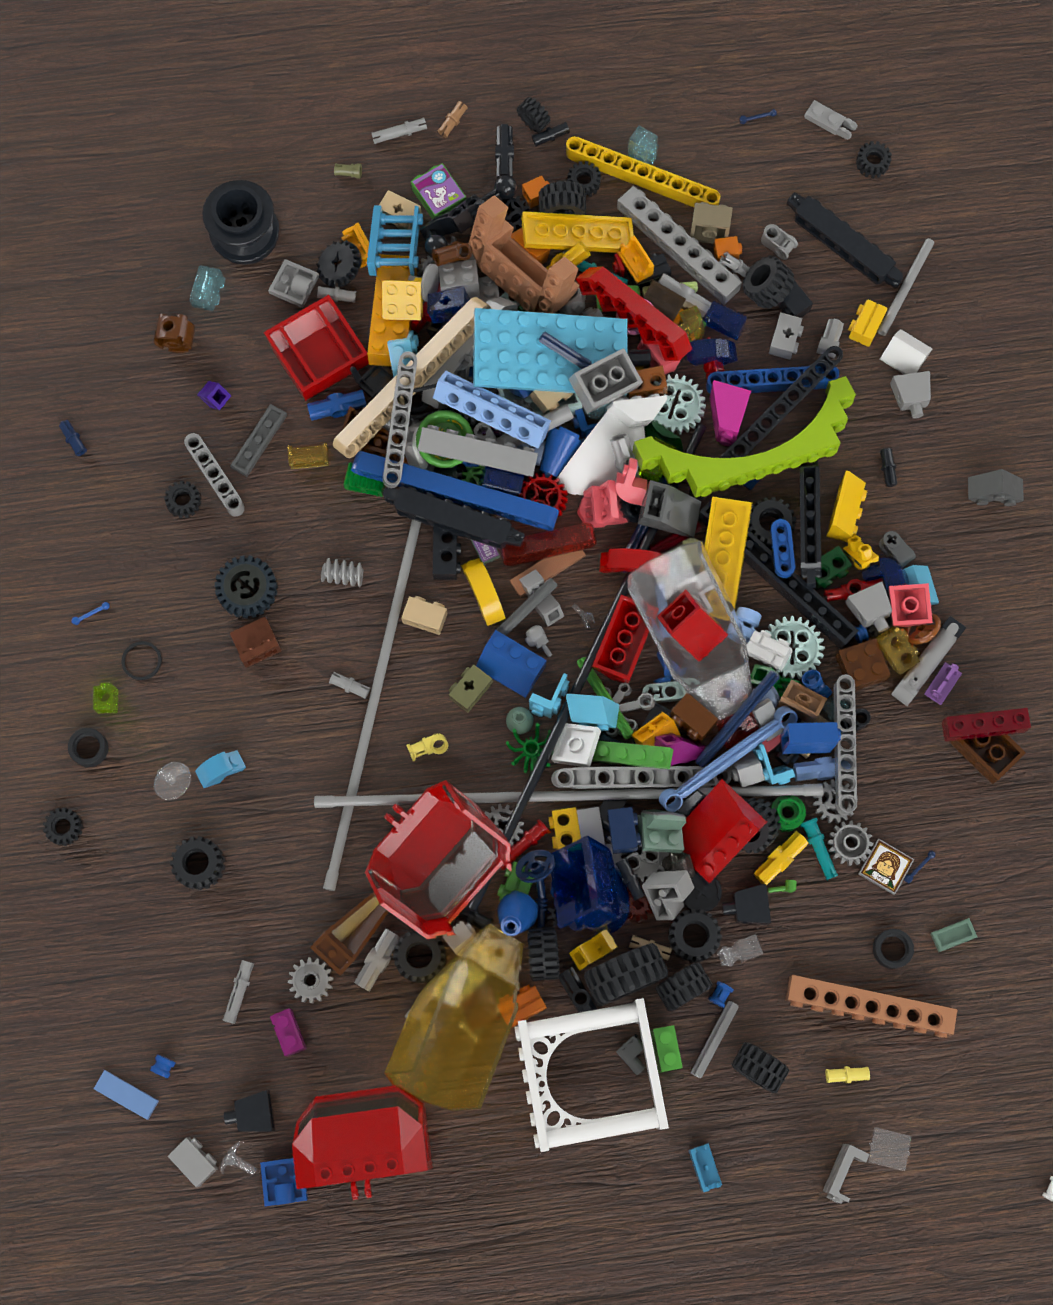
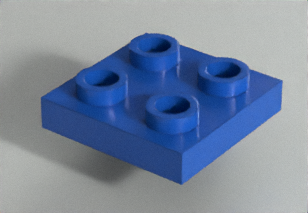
(280, 1183)

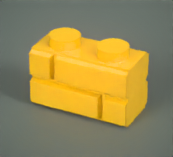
(868, 321)

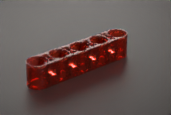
(550, 544)

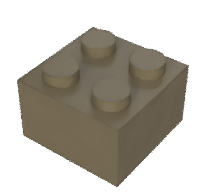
(710, 222)

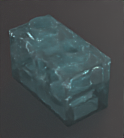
(643, 145)

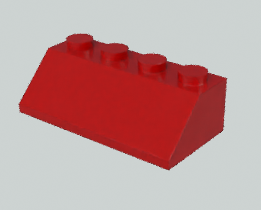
(622, 642)

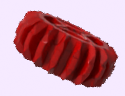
(554, 489)

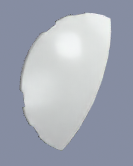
(595, 458)

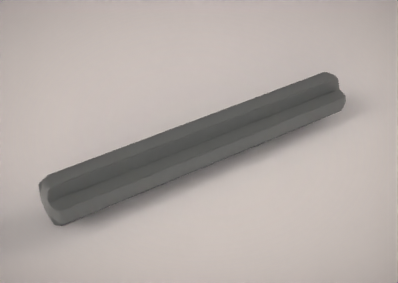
(529, 605)

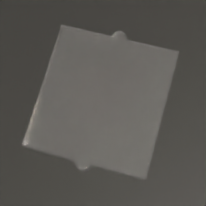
(889, 1149)

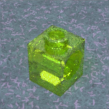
(108, 706)

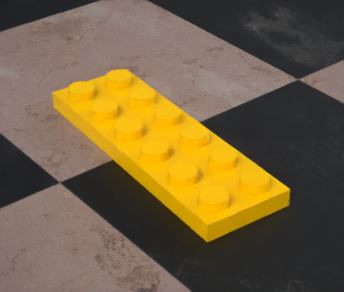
(567, 230)
(727, 541)

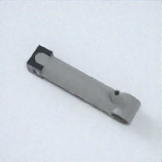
(929, 660)

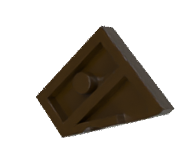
(664, 300)

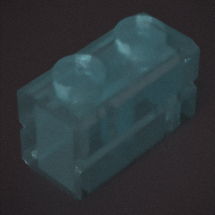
(206, 288)

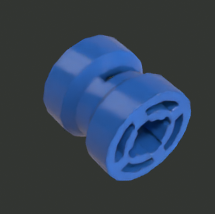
(813, 680)

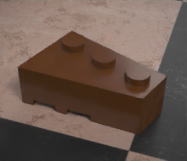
(378, 443)

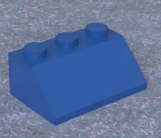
(511, 664)

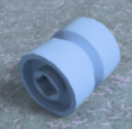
(749, 620)

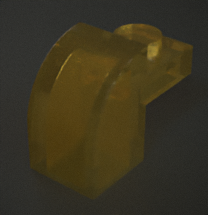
(692, 323)

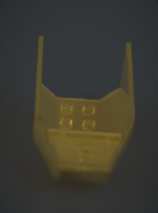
(460, 1024)

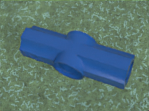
(336, 405)

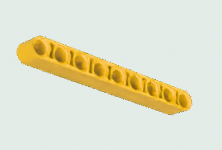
(638, 167)

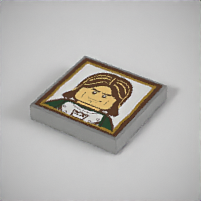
(886, 866)

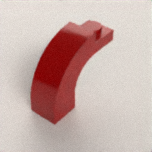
(625, 559)

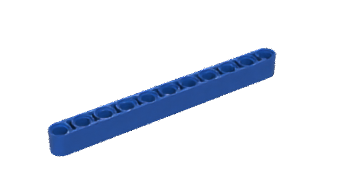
(460, 492)

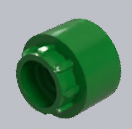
(797, 808)

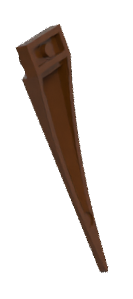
(350, 934)

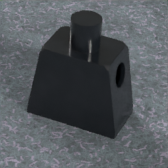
(749, 906)
(252, 1113)

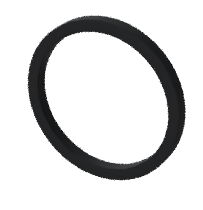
(136, 644)

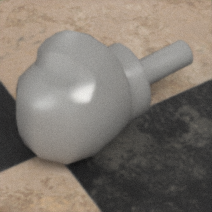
(538, 638)

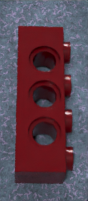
(986, 724)

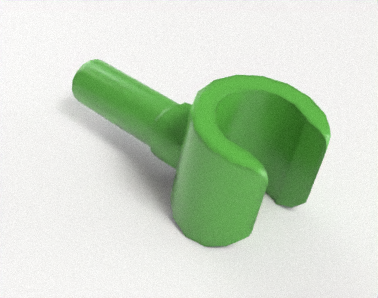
(790, 886)

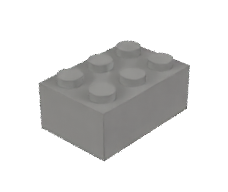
(605, 380)

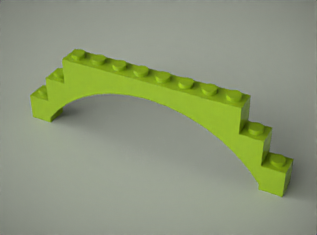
(715, 474)

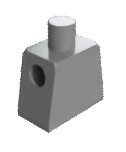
(912, 392)
(871, 606)

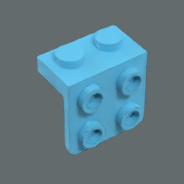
(399, 346)
(542, 706)
(776, 775)

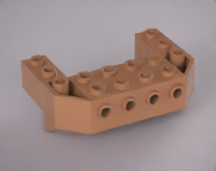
(514, 267)

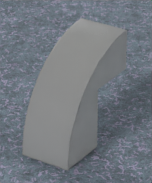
(549, 608)

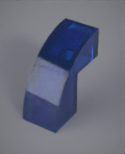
(712, 349)

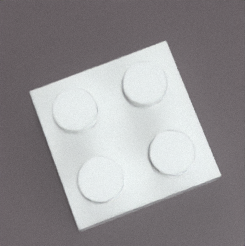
(576, 745)

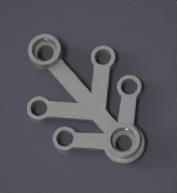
(630, 705)

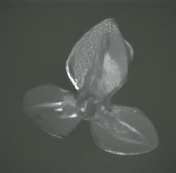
(231, 1159)

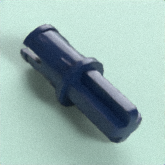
(72, 438)

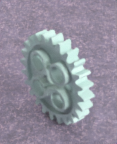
(691, 410)
(810, 648)

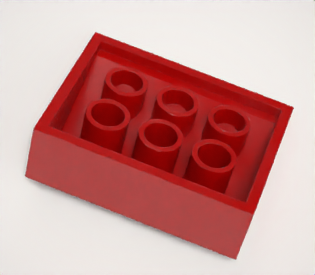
(719, 830)

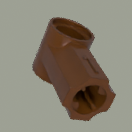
(450, 253)

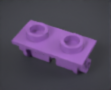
(943, 683)

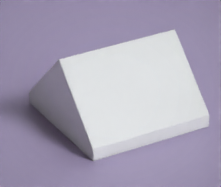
(905, 353)

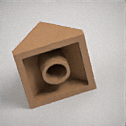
(802, 701)

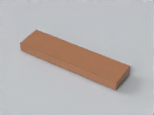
(548, 568)

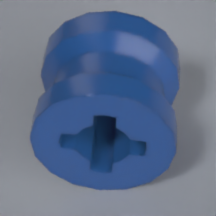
(162, 1066)

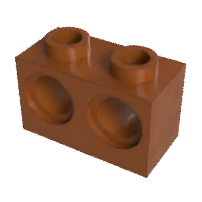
(648, 376)

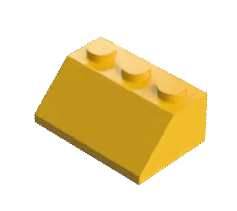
(847, 508)

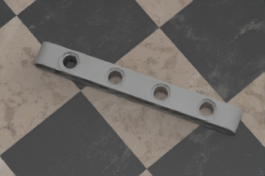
(628, 777)

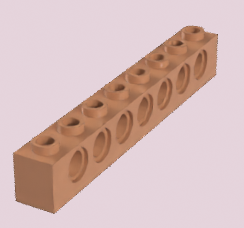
(945, 1016)

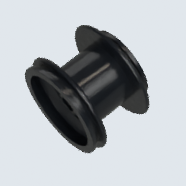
(251, 235)

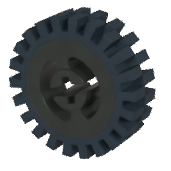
(256, 572)

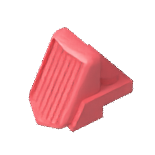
(601, 506)

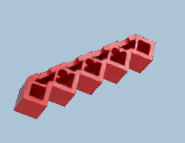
(640, 314)

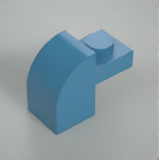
(218, 767)

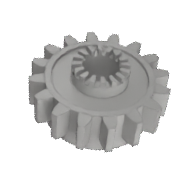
(857, 835)
(300, 976)

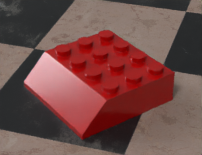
(317, 347)

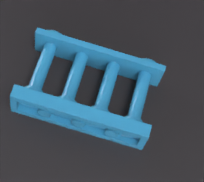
(378, 232)

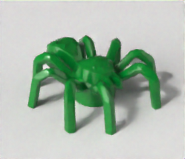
(530, 749)

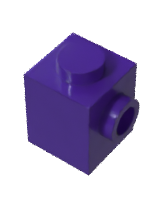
(214, 395)

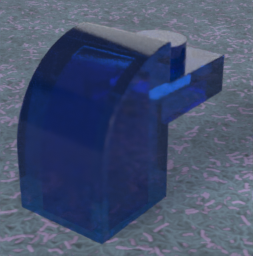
(890, 570)

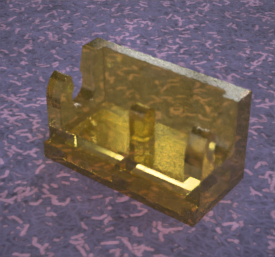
(308, 456)

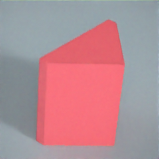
(910, 605)

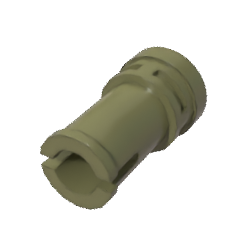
(348, 170)

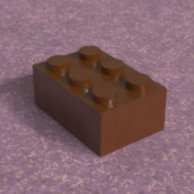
(991, 754)

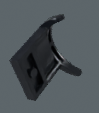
(374, 379)

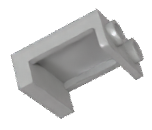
(840, 1171)

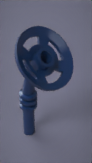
(538, 872)

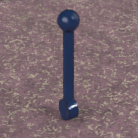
(743, 119)
(908, 878)

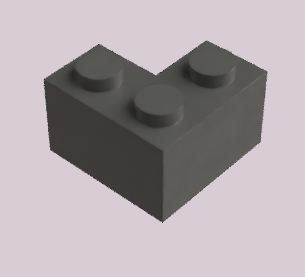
(996, 486)

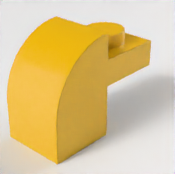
(593, 950)

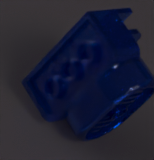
(588, 888)

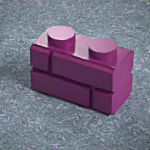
(288, 1032)

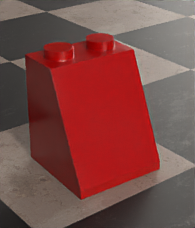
(692, 626)

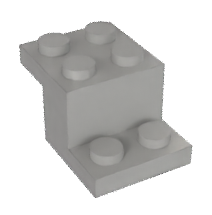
(465, 275)

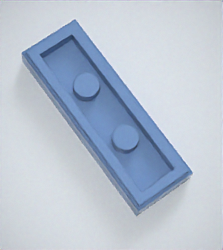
(126, 1094)

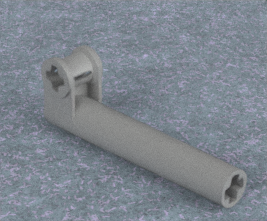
(557, 418)

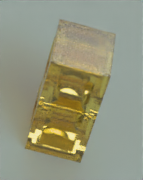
(894, 652)

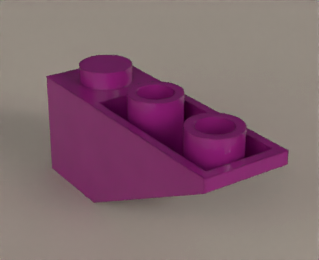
(683, 749)

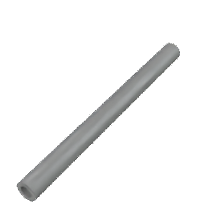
(905, 287)

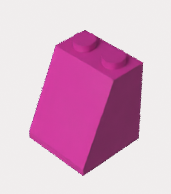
(727, 409)

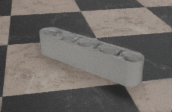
(210, 467)

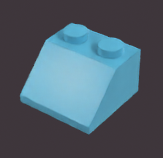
(593, 711)

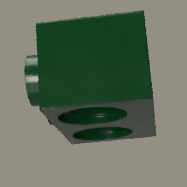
(829, 570)

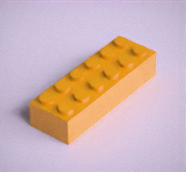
(386, 329)

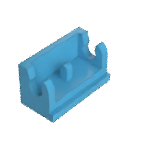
(705, 1167)

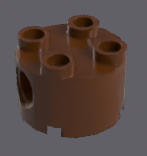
(174, 333)

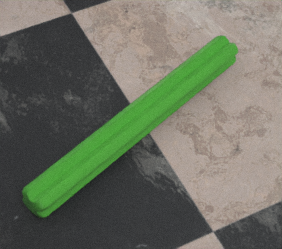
(600, 690)

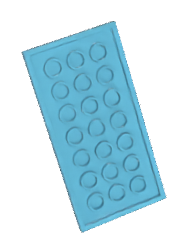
(512, 357)

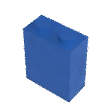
(810, 738)

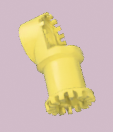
(426, 746)

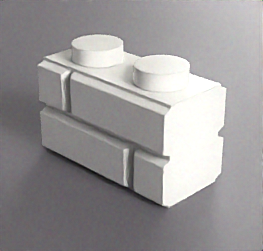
(768, 650)

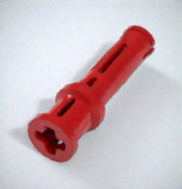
(530, 838)

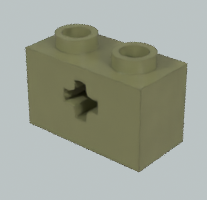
(468, 699)

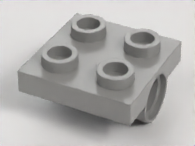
(293, 283)

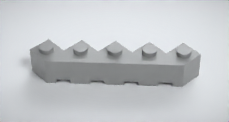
(462, 359)

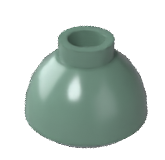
(519, 719)

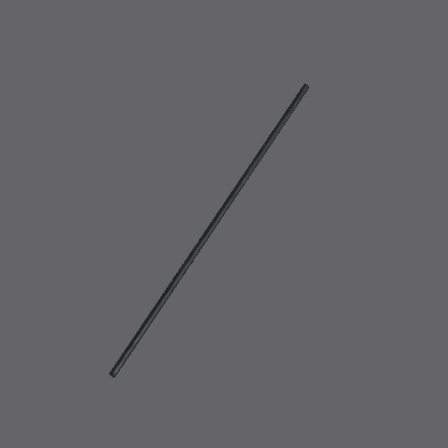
(576, 689)

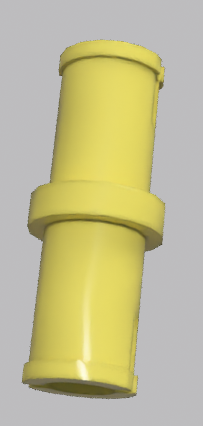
(847, 1074)

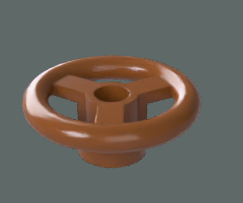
(924, 632)

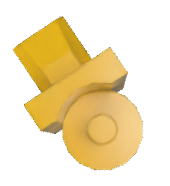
(860, 553)

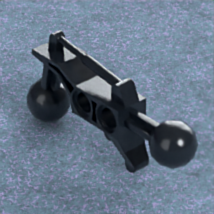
(463, 215)

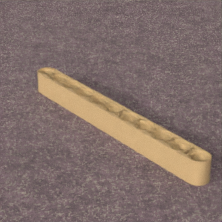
(429, 361)

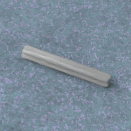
(714, 1039)

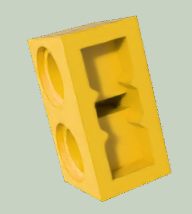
(571, 829)

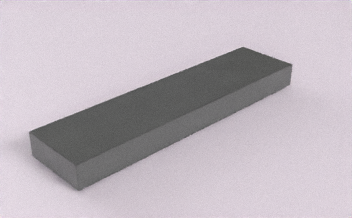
(258, 440)

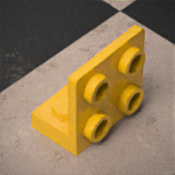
(402, 299)

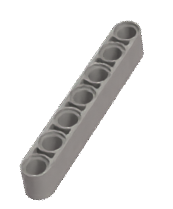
(399, 410)
(841, 754)

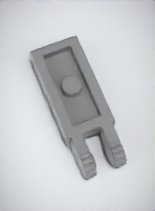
(830, 120)

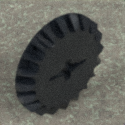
(346, 270)

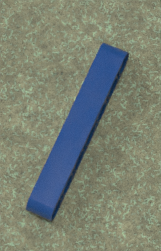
(763, 375)

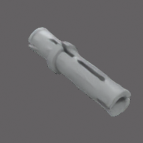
(399, 130)
(238, 991)

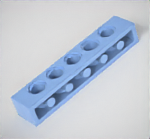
(491, 409)

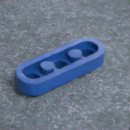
(782, 540)

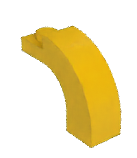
(483, 591)

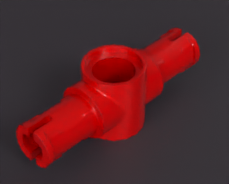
(844, 591)

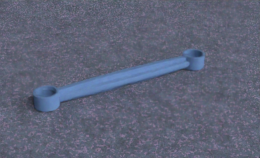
(727, 759)

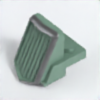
(661, 831)

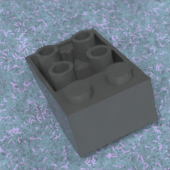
(669, 510)

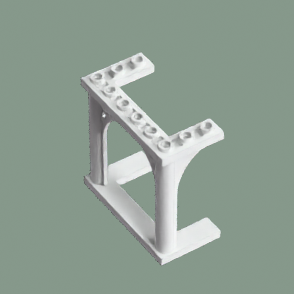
(590, 1129)

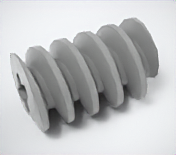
(342, 572)

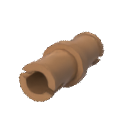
(452, 119)

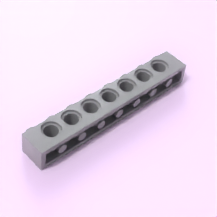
(667, 242)

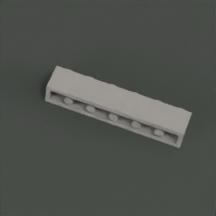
(477, 452)

